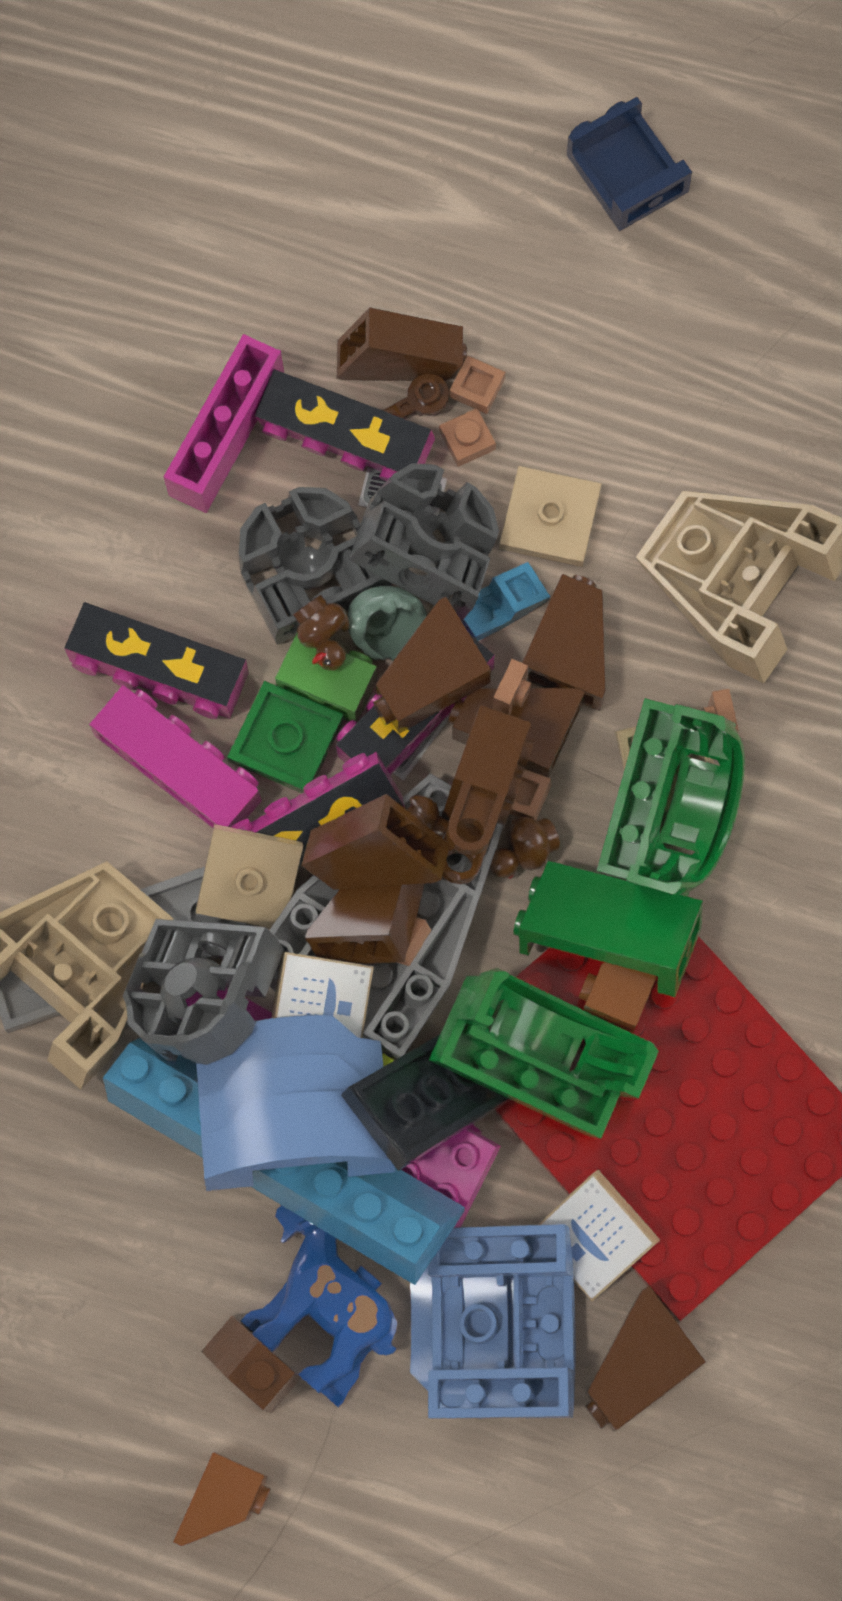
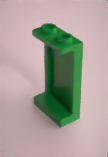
(611, 922)

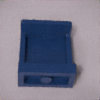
(626, 164)

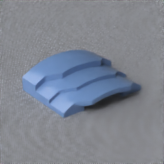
(283, 1102)
(497, 1324)

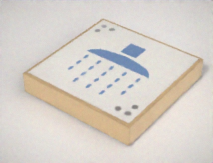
(323, 988)
(603, 1234)

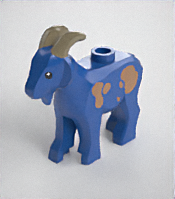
(336, 1299)

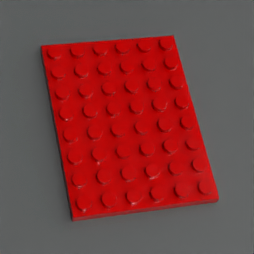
(723, 1136)

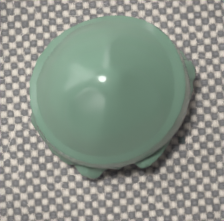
(384, 620)

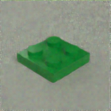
(285, 737)

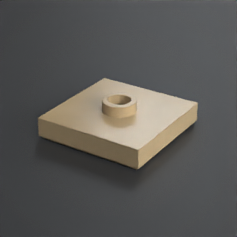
(550, 516)
(248, 876)

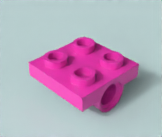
(457, 1167)

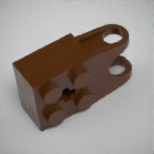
(484, 786)

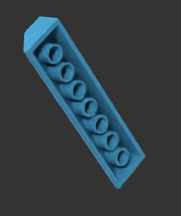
(377, 1214)

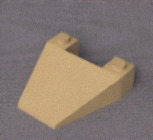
(728, 562)
(78, 955)

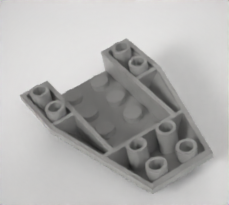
(402, 994)

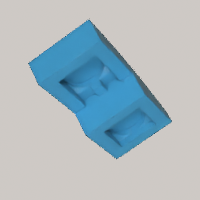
(505, 601)

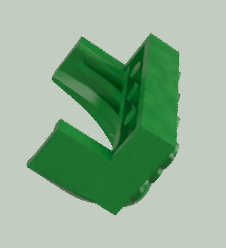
(701, 806)
(524, 1046)

